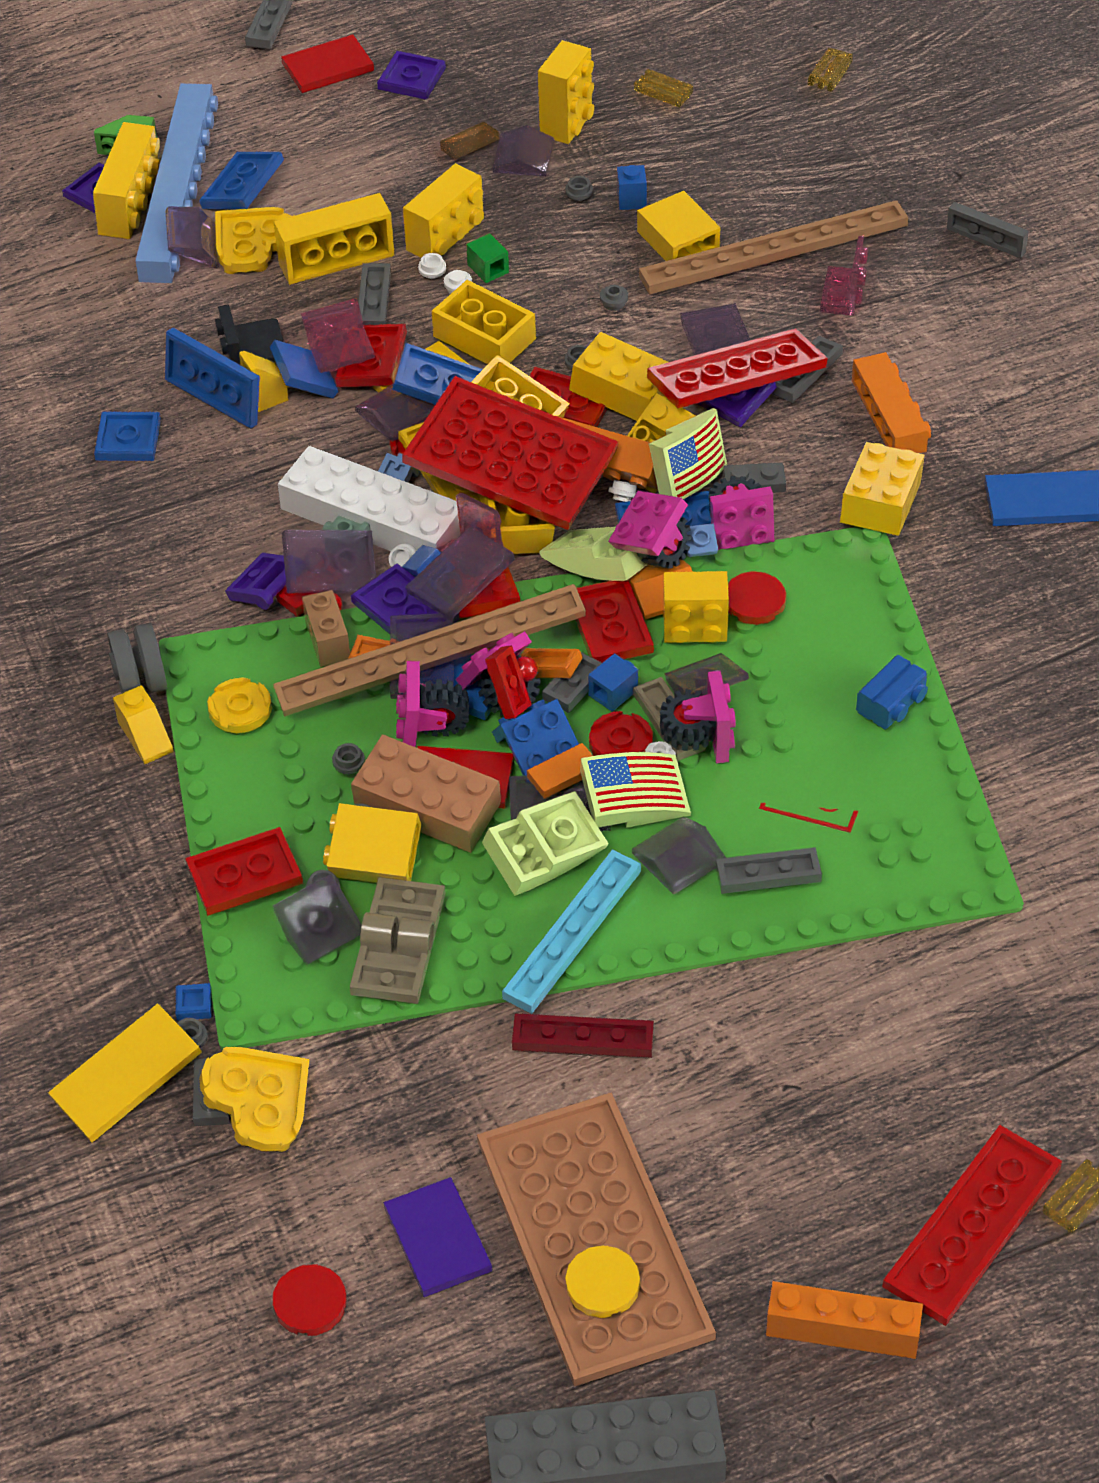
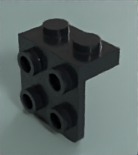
(249, 337)

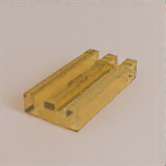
(837, 75)
(663, 88)
(1059, 1217)

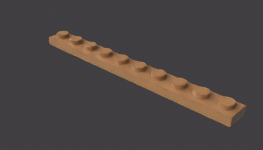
(772, 247)
(429, 648)

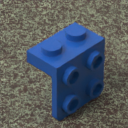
(536, 734)

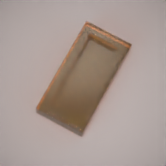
(469, 140)

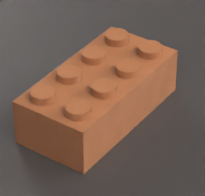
(448, 797)

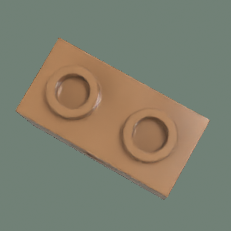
(326, 628)

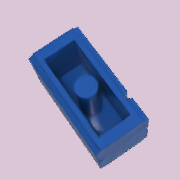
(892, 692)

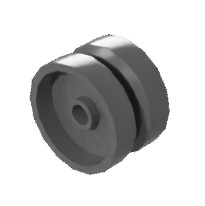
(138, 660)

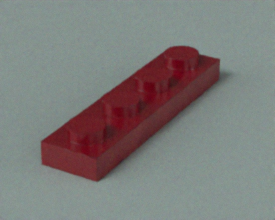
(583, 1035)

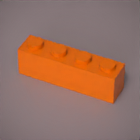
(890, 403)
(630, 461)
(844, 1319)

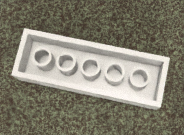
(398, 512)

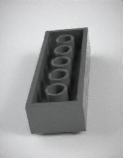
(611, 1442)

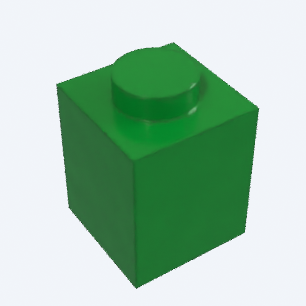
(487, 258)

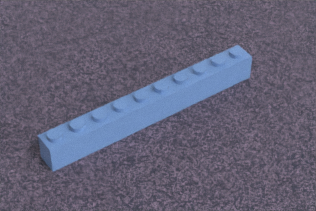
(176, 178)

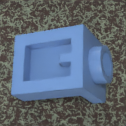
(393, 466)
(702, 540)

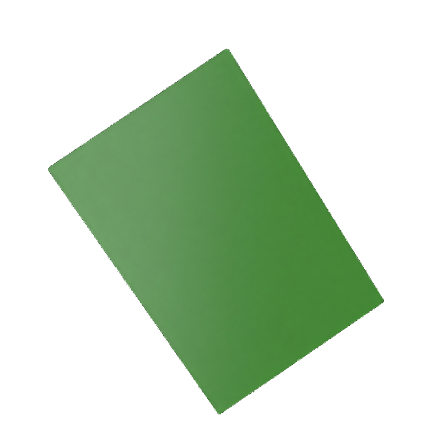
(912, 862)

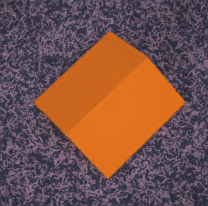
(649, 587)

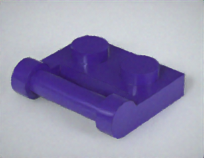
(263, 572)

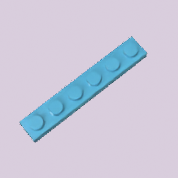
(571, 931)

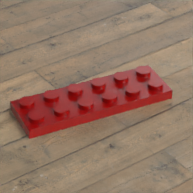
(736, 368)
(972, 1224)

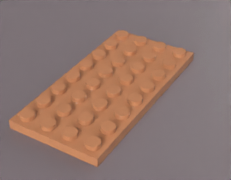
(580, 1185)

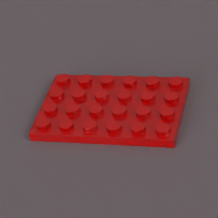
(510, 452)

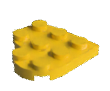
(246, 238)
(260, 1092)

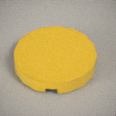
(239, 705)
(602, 1281)

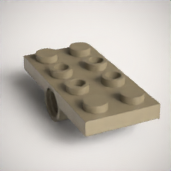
(397, 940)

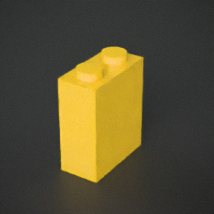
(677, 227)
(372, 843)

